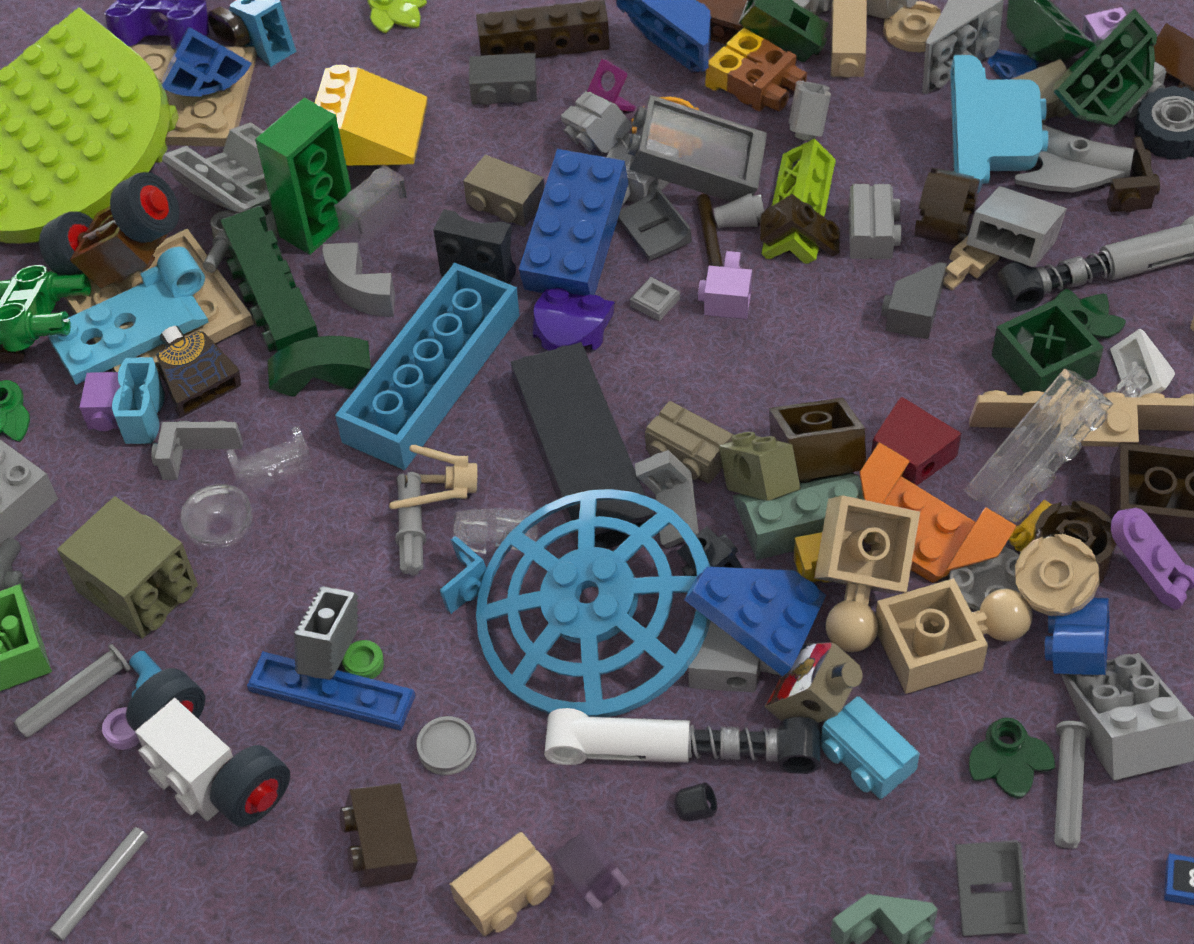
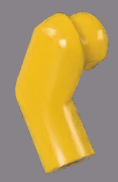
(1024, 532)

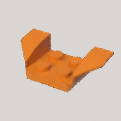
(943, 535)

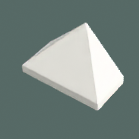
(1141, 351)

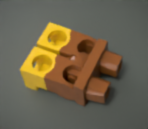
(754, 71)

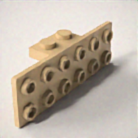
(1124, 417)

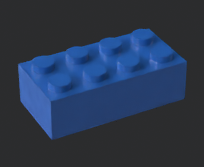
(574, 223)

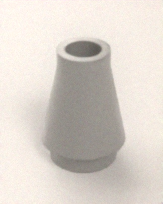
(740, 212)

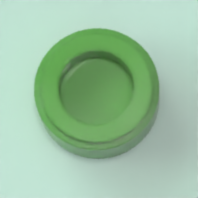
(363, 659)

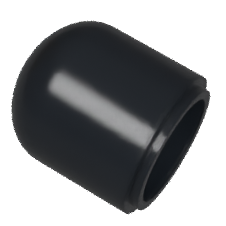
(692, 803)

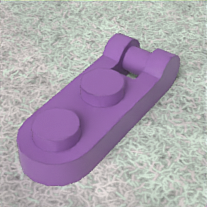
(1152, 556)

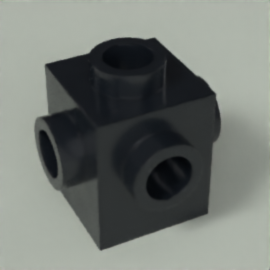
(719, 552)

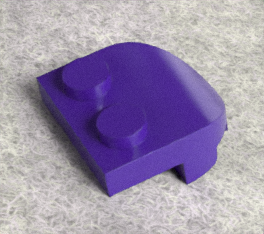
(570, 318)

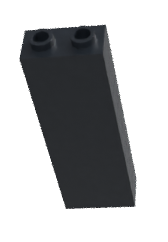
(577, 435)

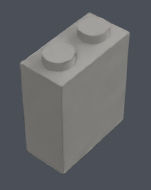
(1016, 226)

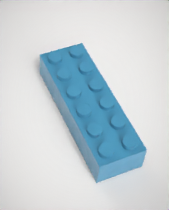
(428, 365)

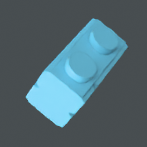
(868, 748)

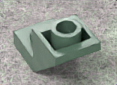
(898, 918)

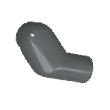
(8, 552)

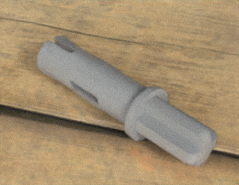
(410, 534)

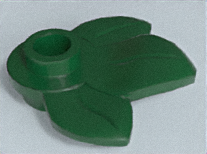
(1093, 313)
(1010, 763)

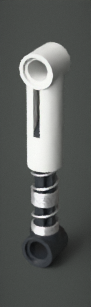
(576, 737)

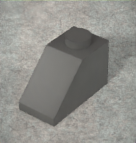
(915, 302)

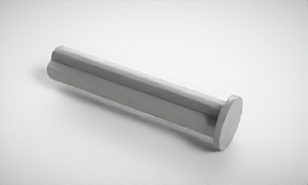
(71, 692)
(1070, 782)

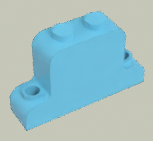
(994, 121)

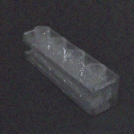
(1039, 446)

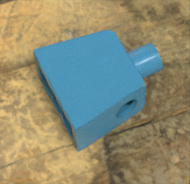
(266, 20)

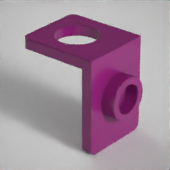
(612, 95)

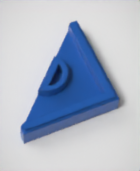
(1011, 64)

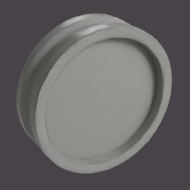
(446, 745)

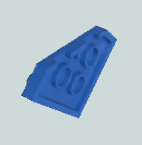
(759, 609)

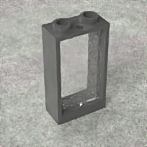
(696, 149)

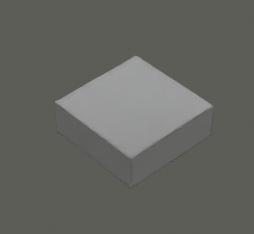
(655, 298)

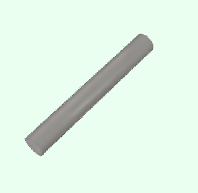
(98, 884)

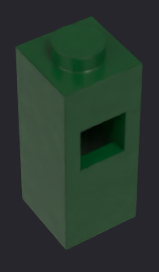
(785, 26)

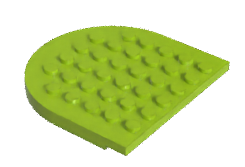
(74, 125)

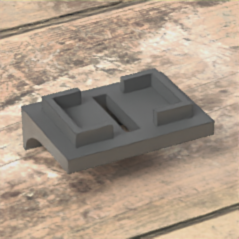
(652, 211)
(994, 910)

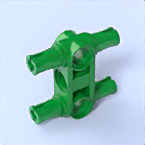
(28, 305)

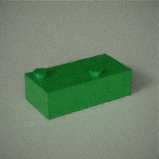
(304, 174)

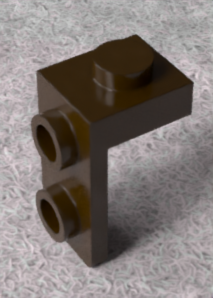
(1137, 191)
(795, 215)

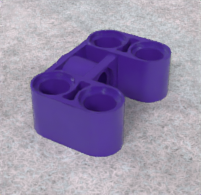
(139, 18)

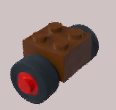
(118, 237)

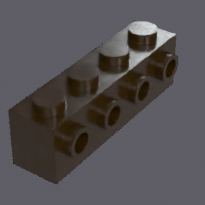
(543, 28)

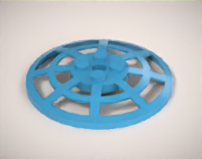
(595, 620)

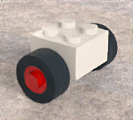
(195, 760)

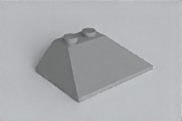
(227, 179)

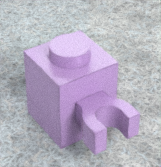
(727, 289)

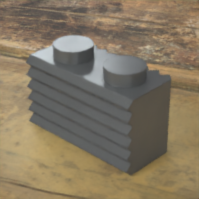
(503, 78)
(325, 632)

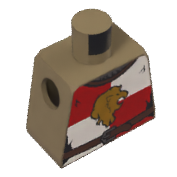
(815, 684)

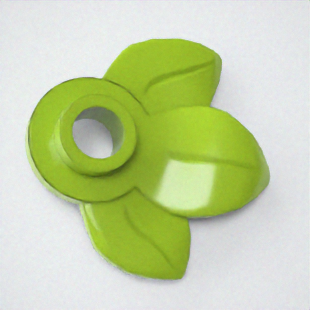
(402, 12)

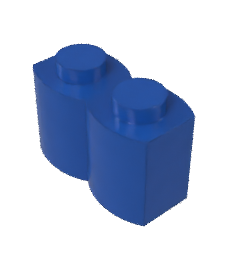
(1080, 640)

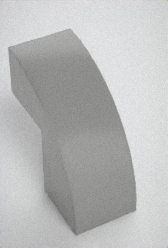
(364, 292)

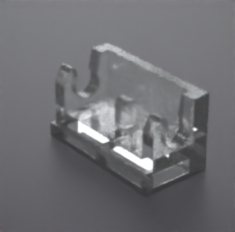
(271, 463)

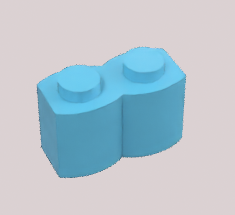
(138, 400)

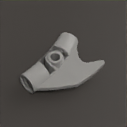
(1076, 164)

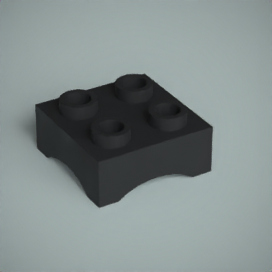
(474, 245)

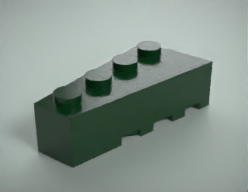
(266, 281)

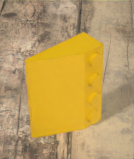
(374, 116)

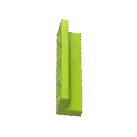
(812, 186)

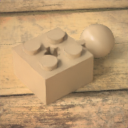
(883, 569)
(938, 638)

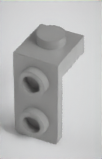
(191, 435)
(673, 488)

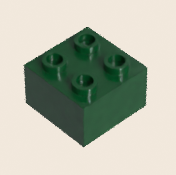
(1042, 344)

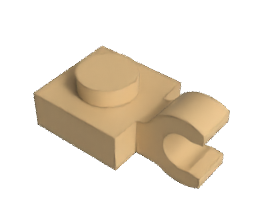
(967, 260)

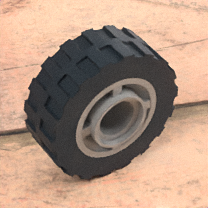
(1167, 122)

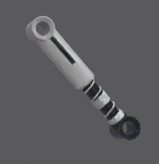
(1027, 285)

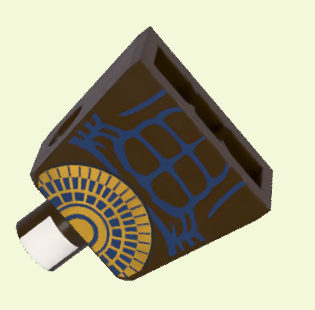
(194, 370)

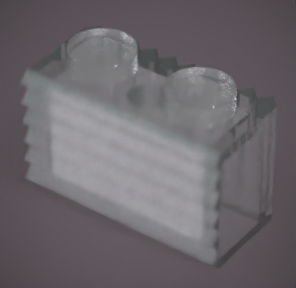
(372, 205)

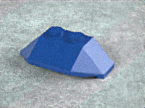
(675, 27)

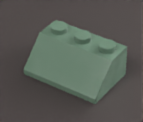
(776, 522)

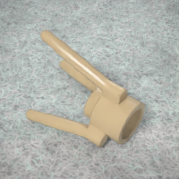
(459, 478)

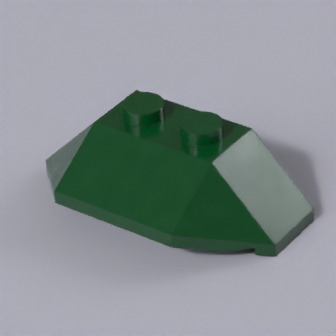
(1045, 31)
(1111, 73)

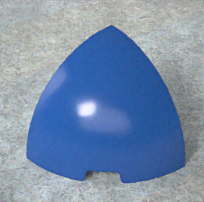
(202, 66)

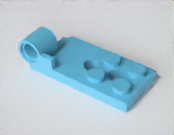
(153, 306)

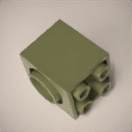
(128, 567)

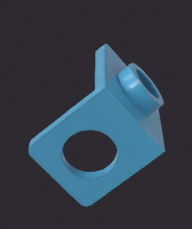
(467, 583)

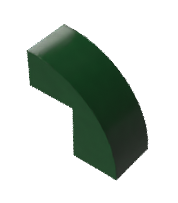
(328, 358)

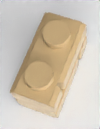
(503, 885)

